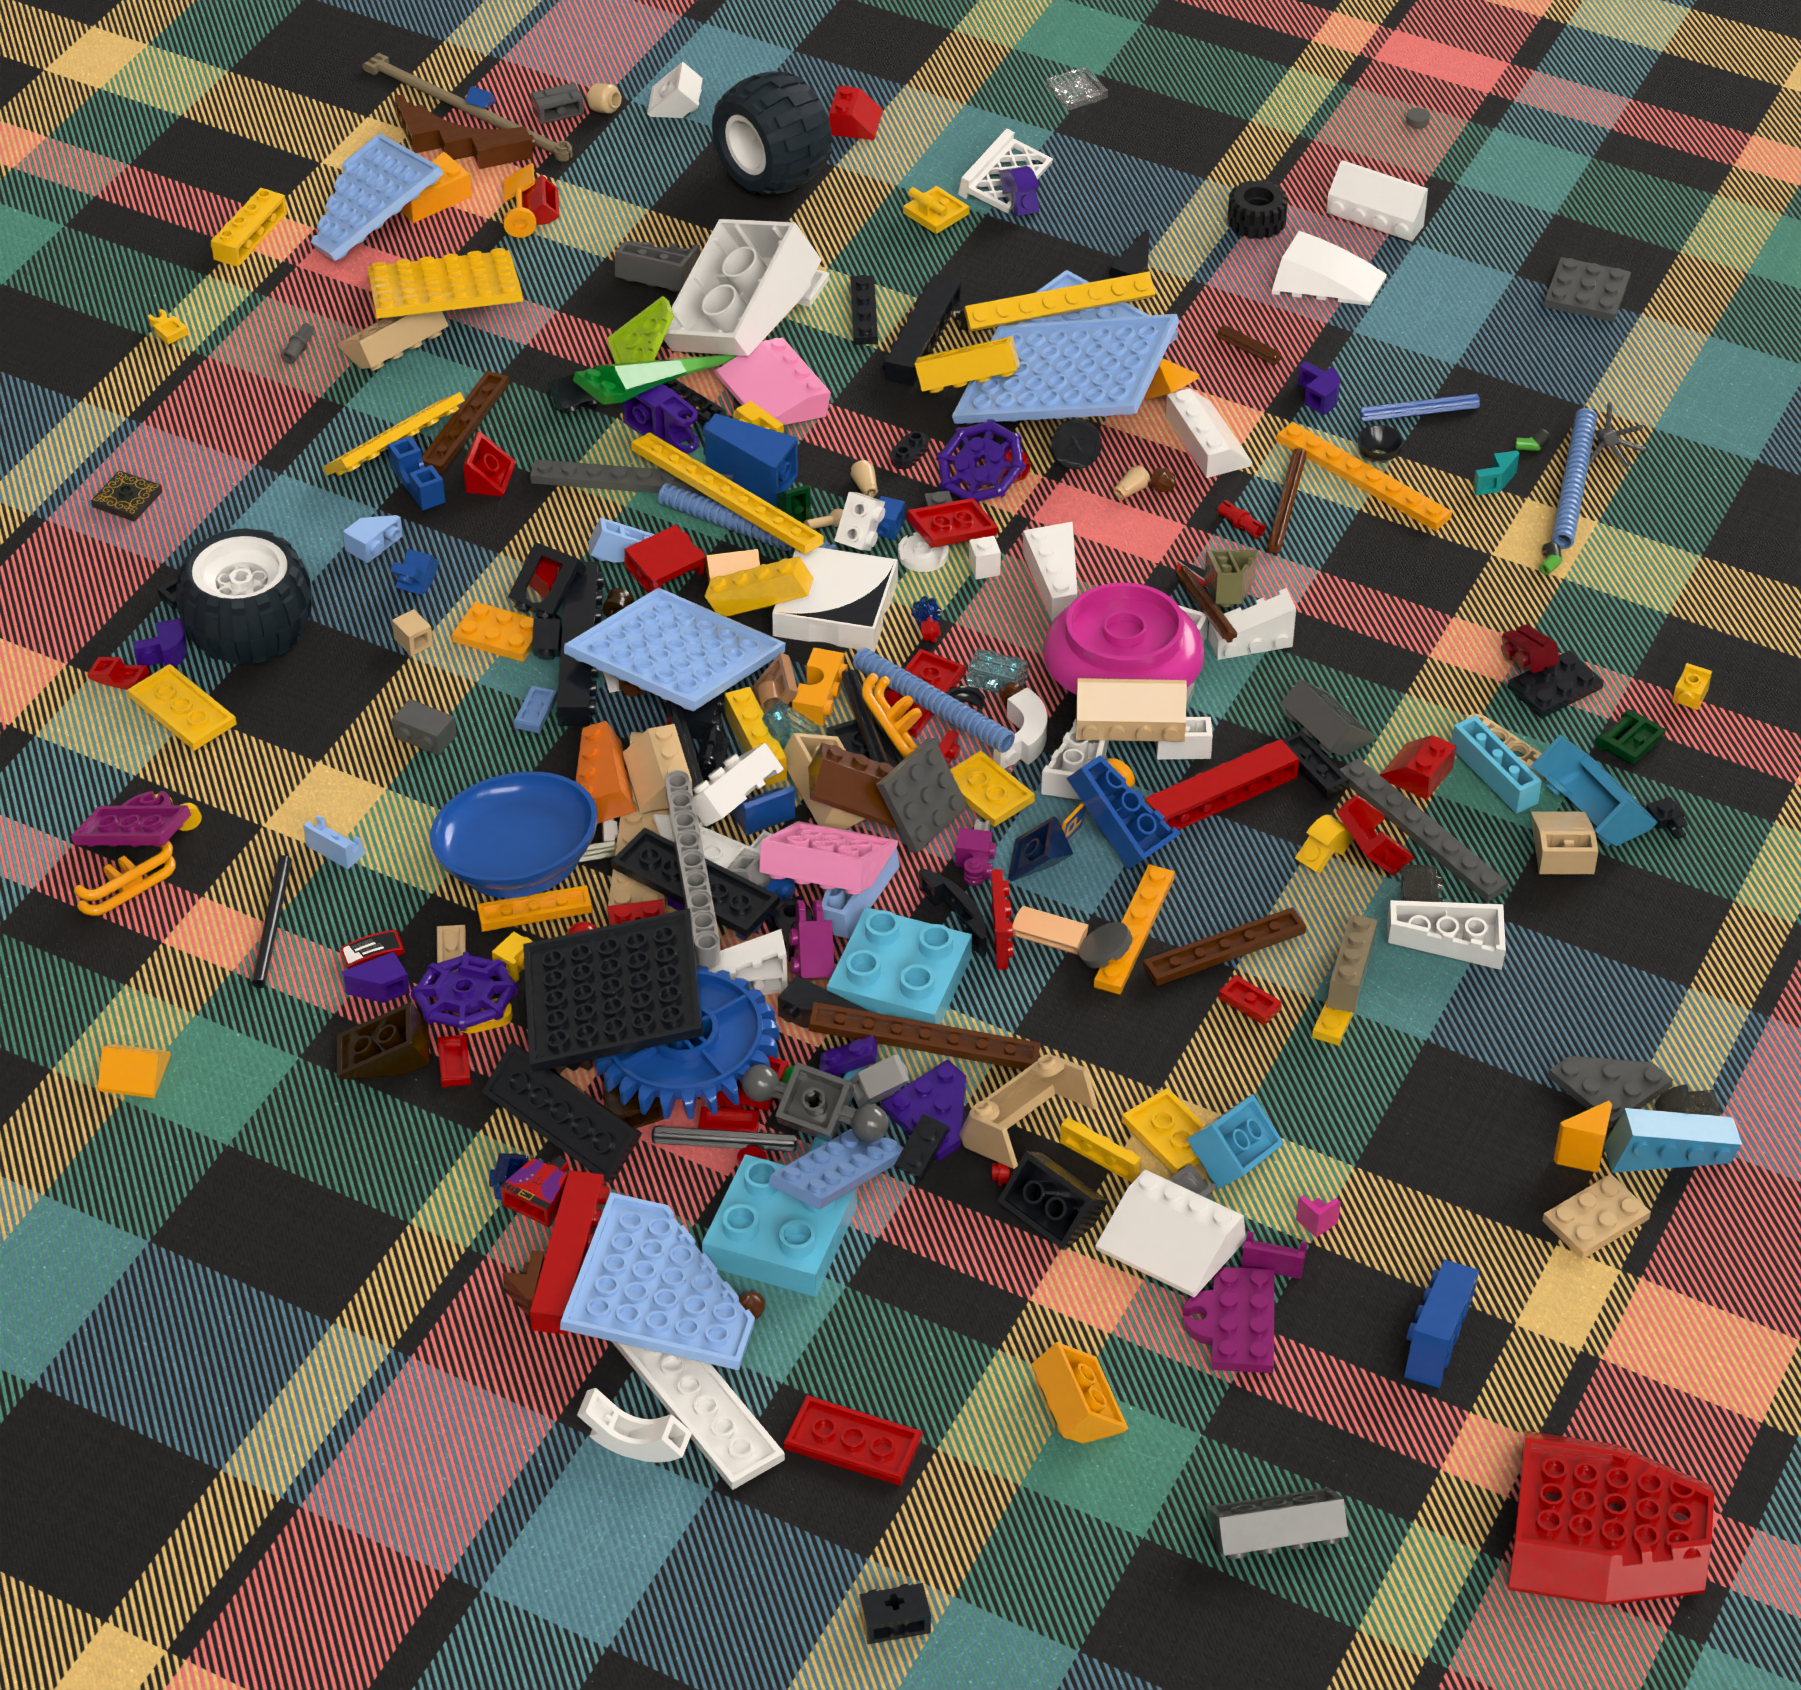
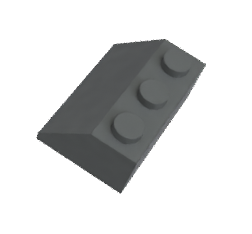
(1325, 719)

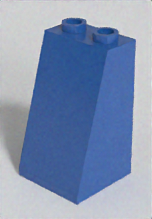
(755, 456)

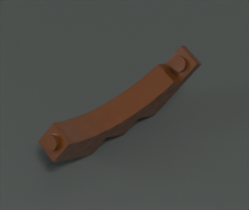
(487, 146)

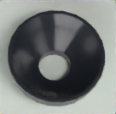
(1380, 438)

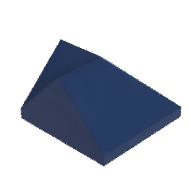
(1039, 849)

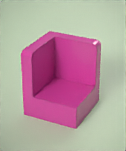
(1317, 1215)

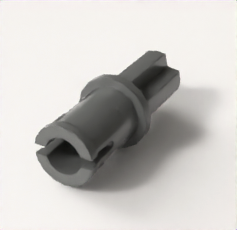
(297, 343)

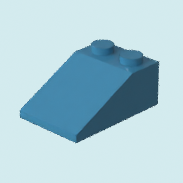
(1235, 1142)

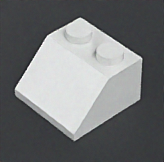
(676, 93)

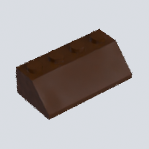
(849, 783)

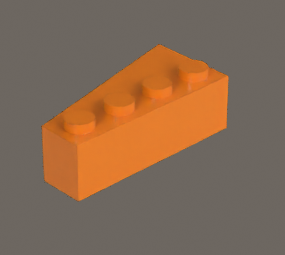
(603, 772)

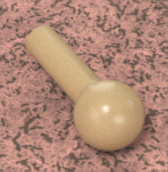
(833, 519)

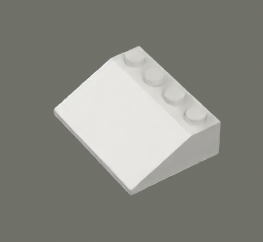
(1172, 1233)

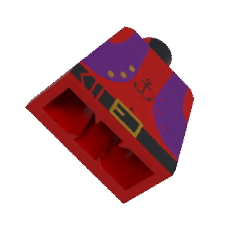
(536, 1190)

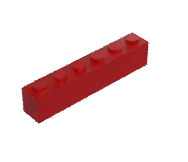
(1225, 785)
(567, 1248)

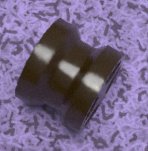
(616, 601)

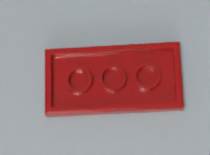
(936, 671)
(853, 1440)

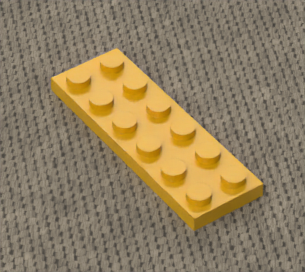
(406, 428)

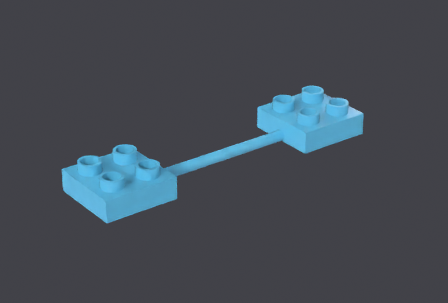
(891, 970)

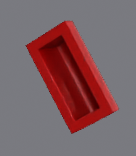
(542, 200)

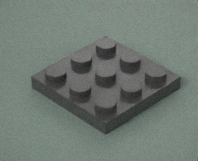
(1587, 289)
(922, 795)

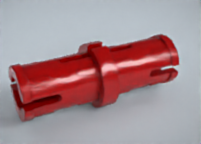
(1241, 519)

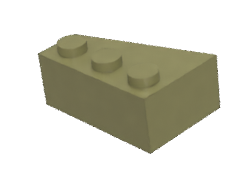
(1229, 575)

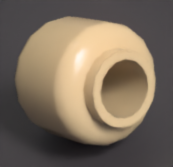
(603, 98)

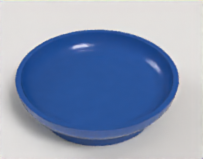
(515, 833)

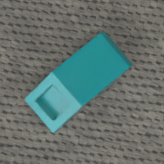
(1496, 478)

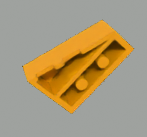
(448, 190)

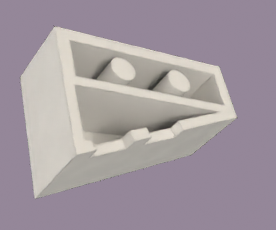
(733, 783)
(758, 961)

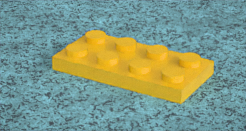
(182, 707)

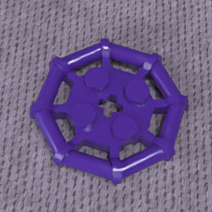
(978, 449)
(472, 974)

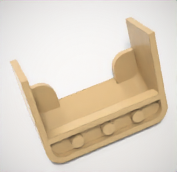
(989, 1119)

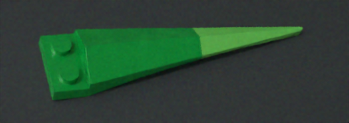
(626, 380)

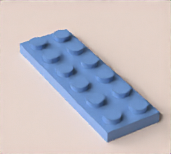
(835, 1168)

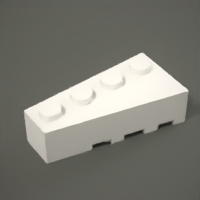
(1052, 564)

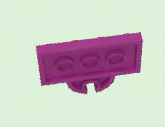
(135, 823)
(1236, 1319)

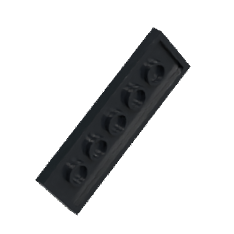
(736, 900)
(562, 1113)

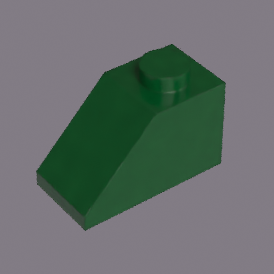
(796, 502)

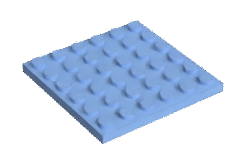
(674, 649)

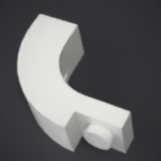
(1030, 716)
(631, 1436)

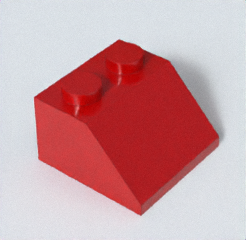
(854, 114)
(1421, 765)

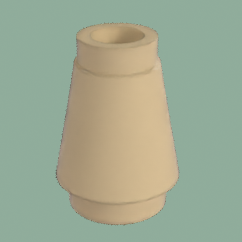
(864, 477)
(1132, 482)

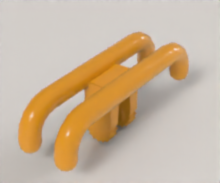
(890, 716)
(128, 883)

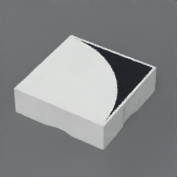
(843, 602)

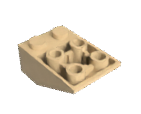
(1564, 842)

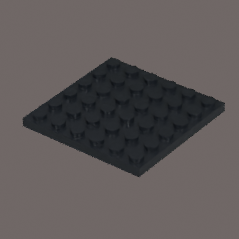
(612, 990)

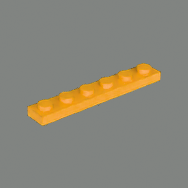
(1139, 920)

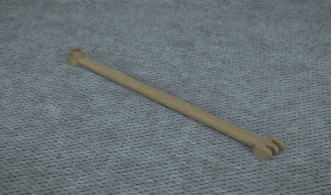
(380, 63)

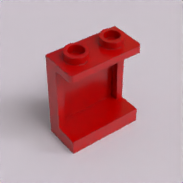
(663, 558)
(1361, 821)

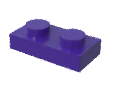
(849, 1057)

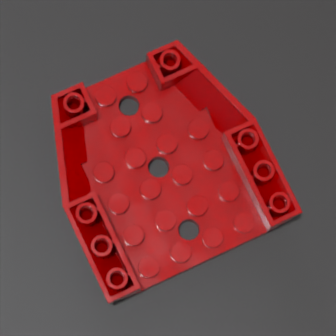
(1603, 1555)

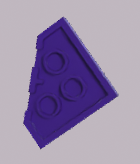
(936, 1095)

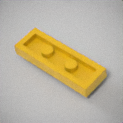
(1100, 1149)

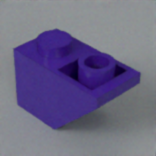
(377, 979)

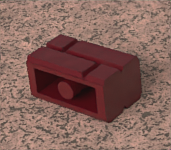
(1529, 648)

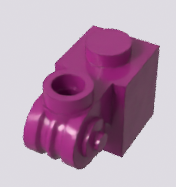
(974, 852)

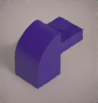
(1022, 185)
(1320, 387)
(167, 648)

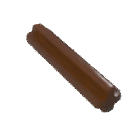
(1249, 344)

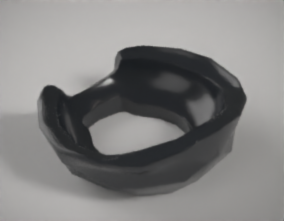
(968, 694)

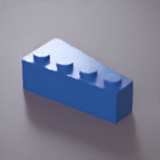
(1120, 812)
(1439, 1322)

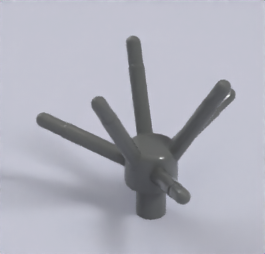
(1610, 438)

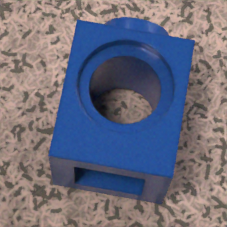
(893, 518)

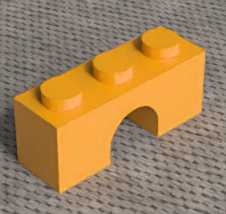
(824, 685)

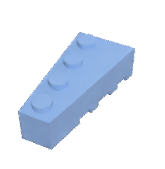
(846, 908)

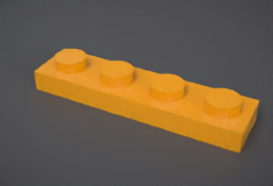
(534, 908)

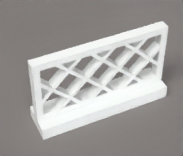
(990, 164)

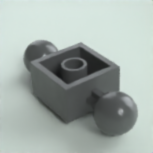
(805, 1085)

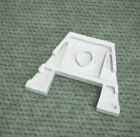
(725, 850)

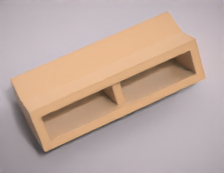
(1049, 929)

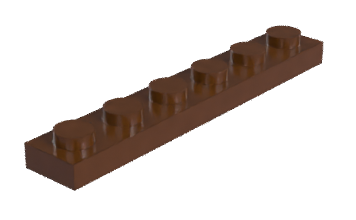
(465, 420)
(1224, 946)

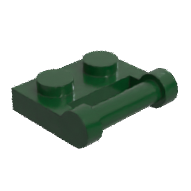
(1636, 741)

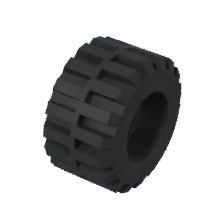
(1257, 209)

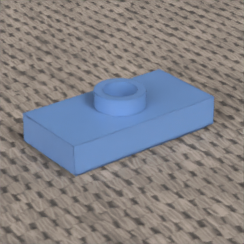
(535, 709)

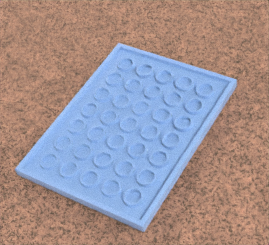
(1072, 370)

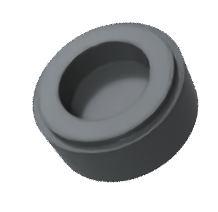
(1418, 118)

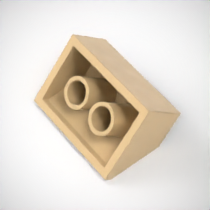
(648, 763)

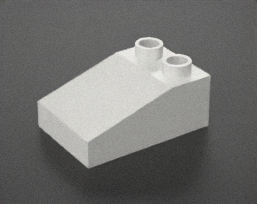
(741, 287)

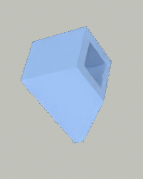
(372, 536)

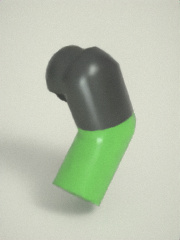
(1535, 442)
(1554, 558)

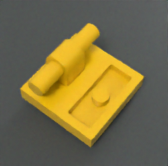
(935, 209)

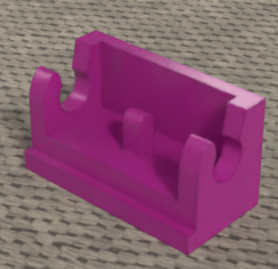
(1282, 1259)

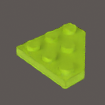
(643, 335)

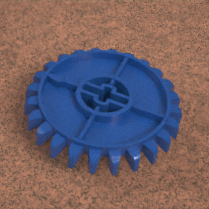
(736, 1036)

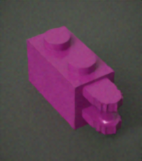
(812, 944)

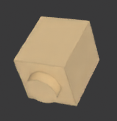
(412, 632)

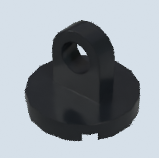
(1076, 443)

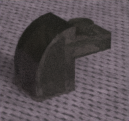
(1682, 1101)

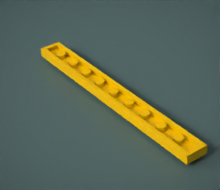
(728, 493)

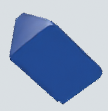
(480, 97)

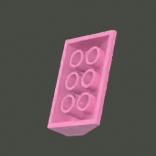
(776, 382)
(825, 856)

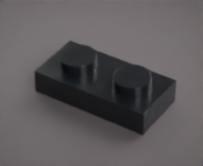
(922, 1147)

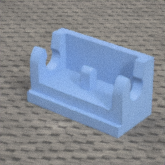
(333, 844)

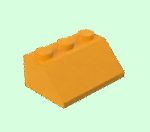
(1078, 1394)

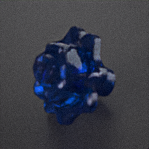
(926, 608)

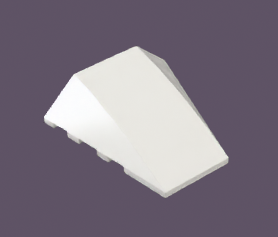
(1326, 271)

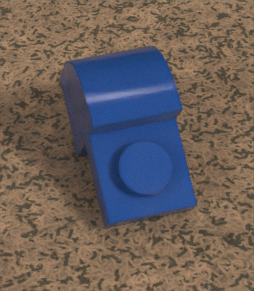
(416, 572)

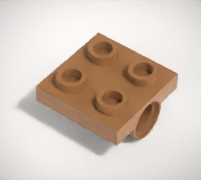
(776, 684)

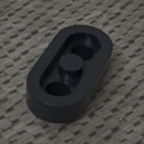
(909, 450)

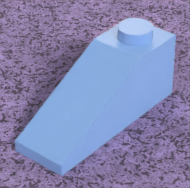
(612, 538)

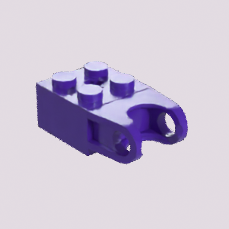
(664, 415)

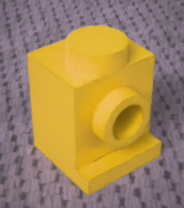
(1692, 686)
(512, 953)

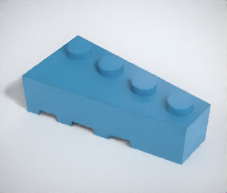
(1670, 1140)

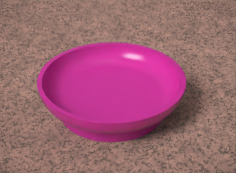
(1123, 635)

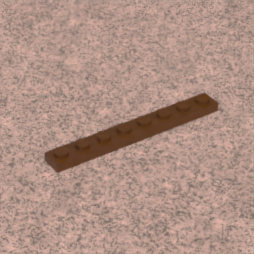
(924, 1036)

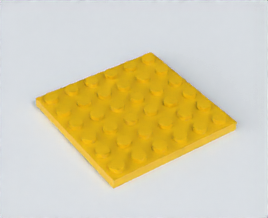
(444, 283)

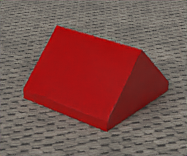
(487, 467)

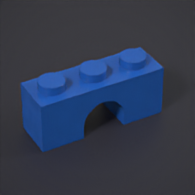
(421, 482)

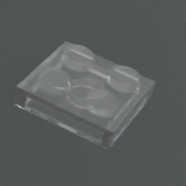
(1076, 88)

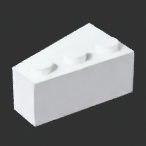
(1258, 628)

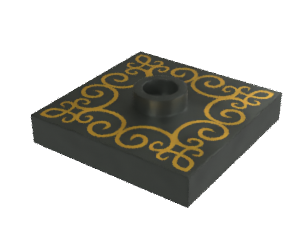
(126, 496)

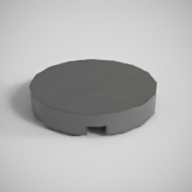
(1105, 944)

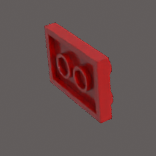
(952, 522)
(1000, 911)

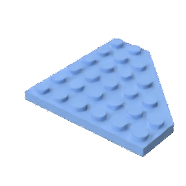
(372, 188)
(656, 1289)

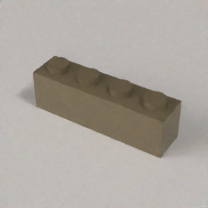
(1352, 963)

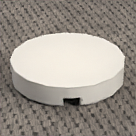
(916, 555)

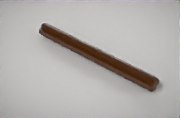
(1286, 501)
(1206, 604)

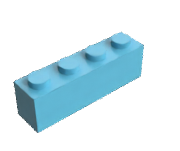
(1496, 764)

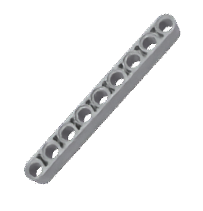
(692, 867)

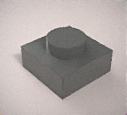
(937, 498)

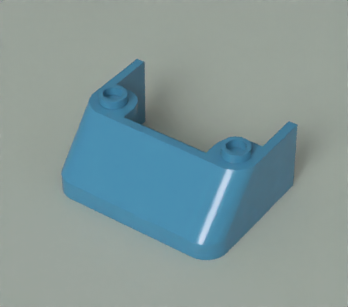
(1593, 792)

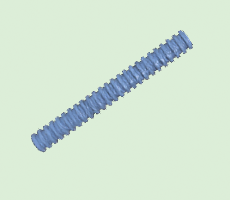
(1574, 477)
(719, 515)
(936, 700)

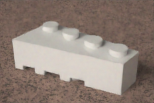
(1067, 760)
(1450, 929)

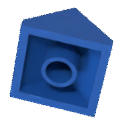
(765, 810)

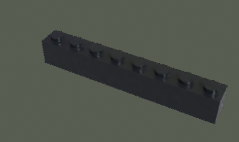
(576, 677)

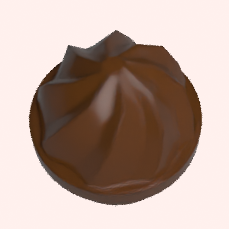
(1163, 480)
(752, 1301)

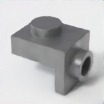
(1192, 1181)

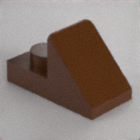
(523, 1286)

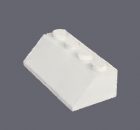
(1377, 201)
(1205, 433)

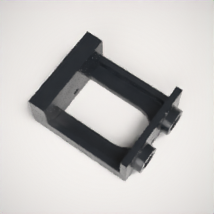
(549, 606)

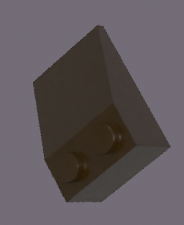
(384, 1045)

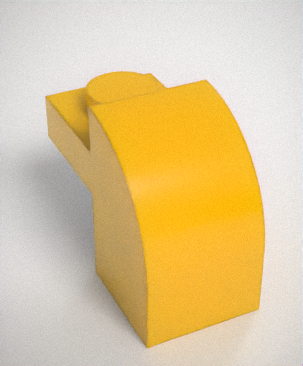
(1325, 838)

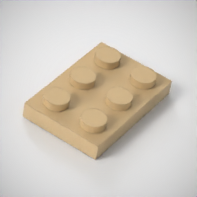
(1596, 1216)

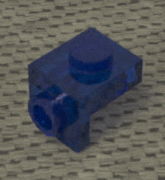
(506, 1166)

